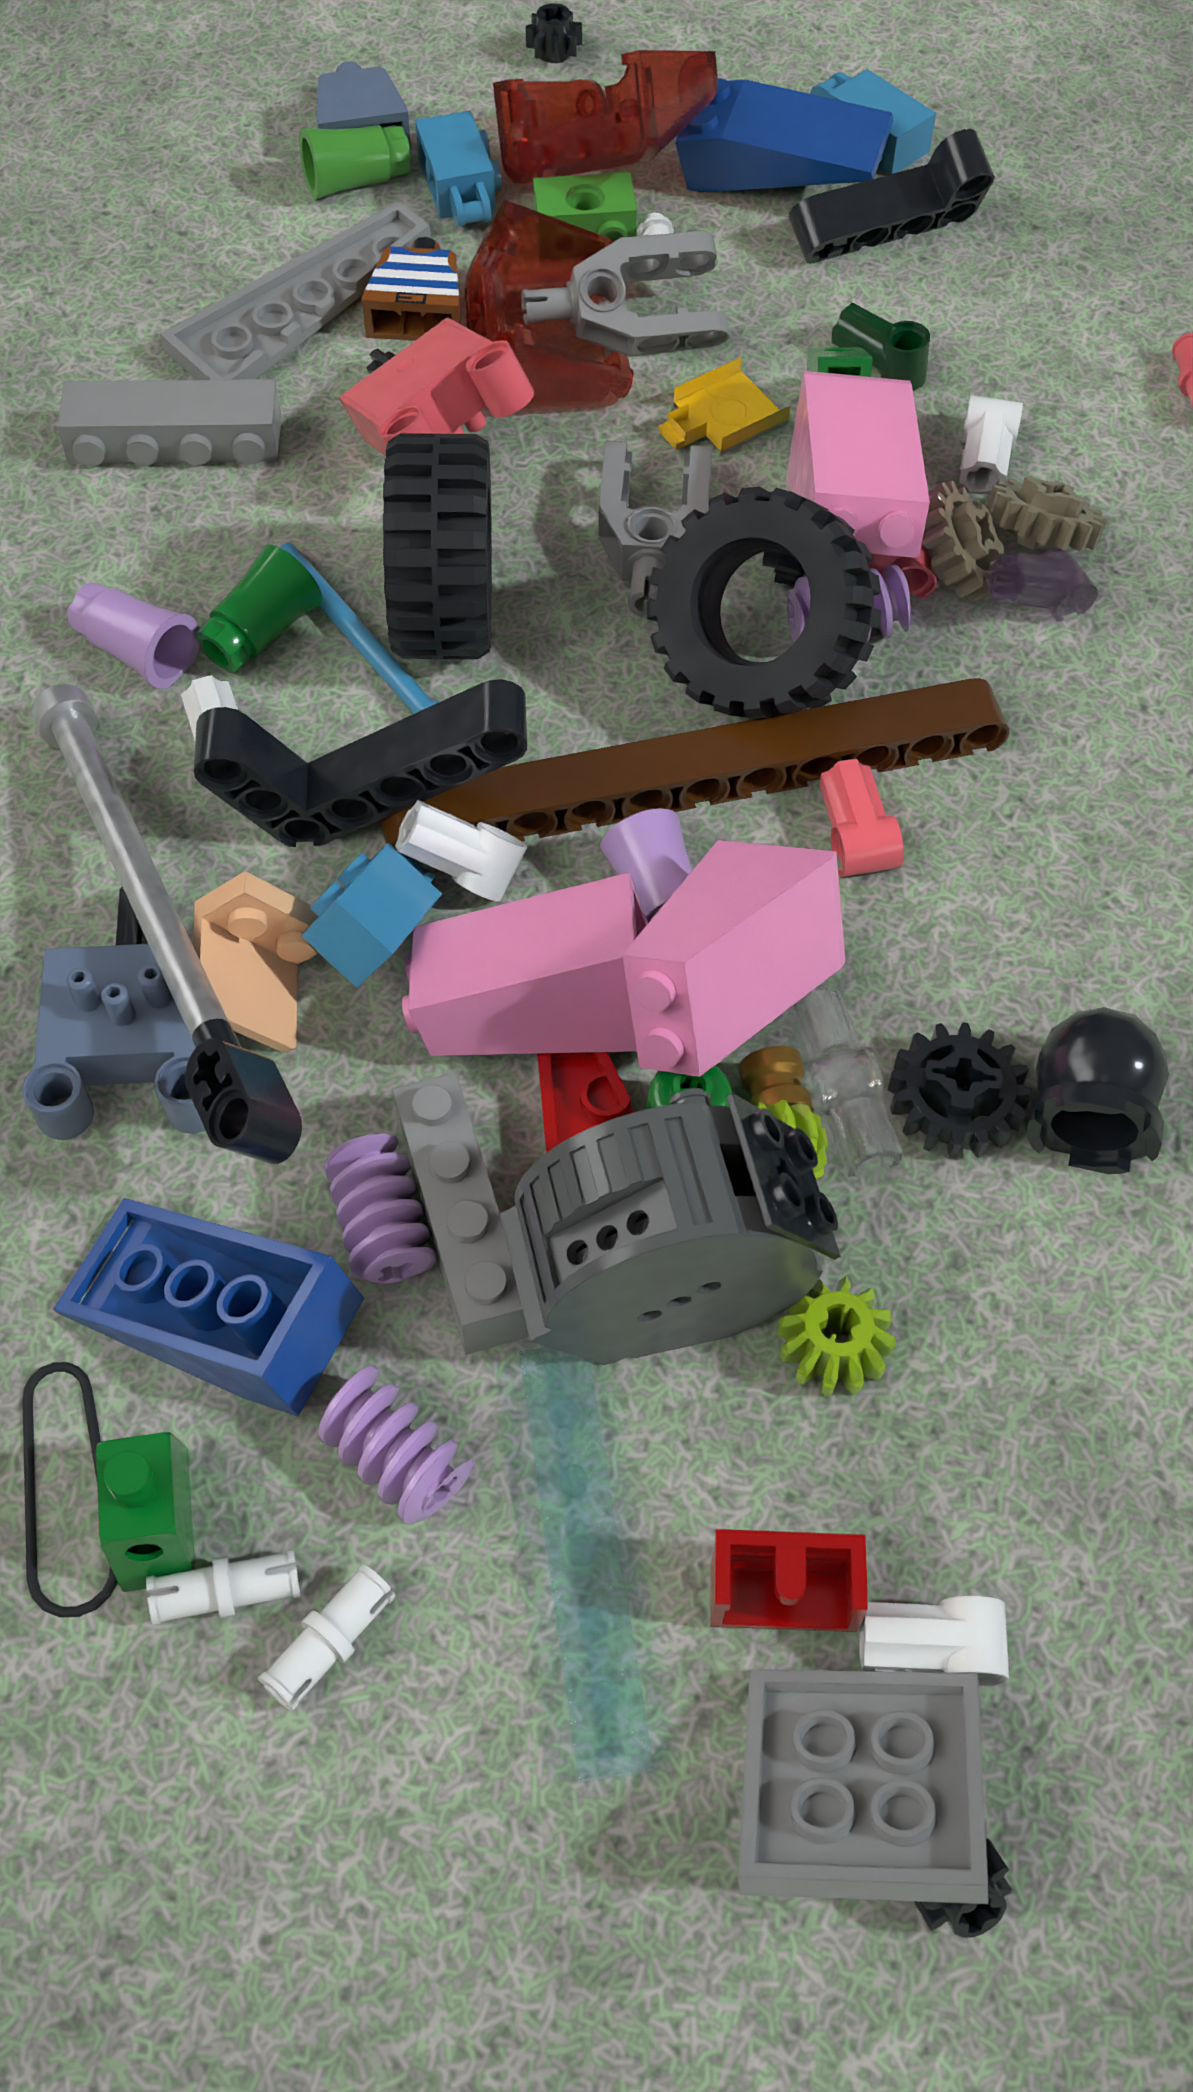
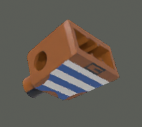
(411, 291)

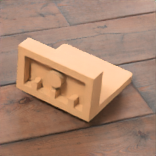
(251, 954)

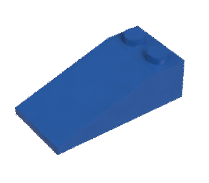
(779, 138)
(215, 1302)

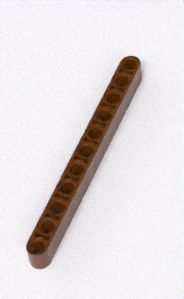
(726, 761)

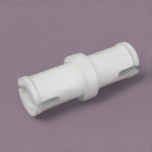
(222, 1587)
(327, 1637)

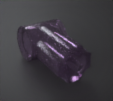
(1043, 581)

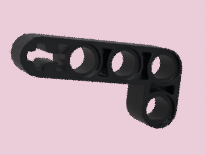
(897, 203)

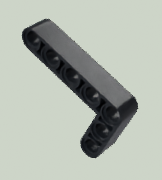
(365, 778)

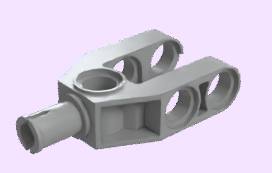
(633, 261)
(636, 536)

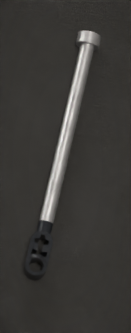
(232, 1088)

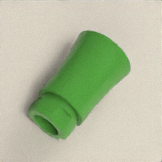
(352, 157)

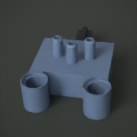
(104, 1024)

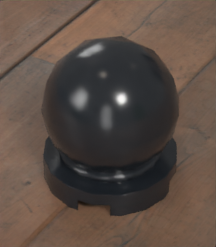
(1100, 1091)

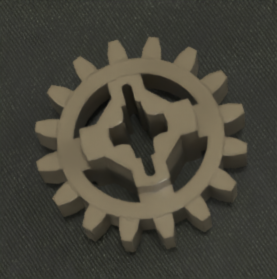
(1045, 514)
(961, 541)

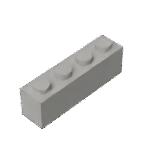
(170, 421)
(460, 1212)

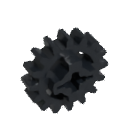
(927, 1091)

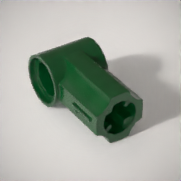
(896, 348)

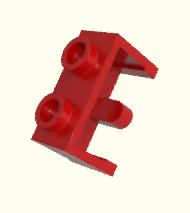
(788, 1580)

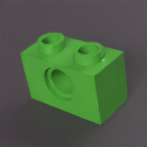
(590, 201)

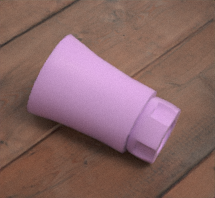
(139, 634)
(653, 852)

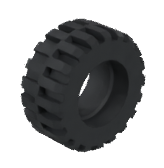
(438, 545)
(693, 591)

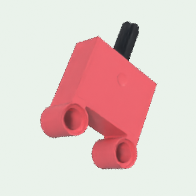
(437, 386)

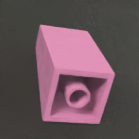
(862, 458)
(732, 952)
(528, 974)

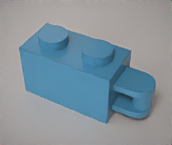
(912, 123)
(458, 167)
(372, 913)

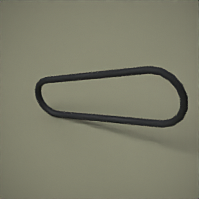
(29, 1488)

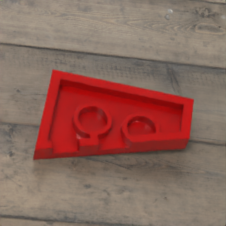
(578, 1093)

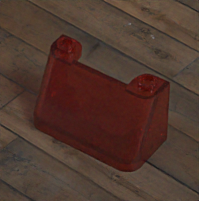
(578, 131)
(539, 253)

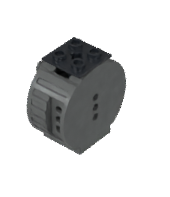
(667, 1229)

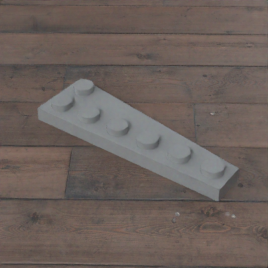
(285, 307)

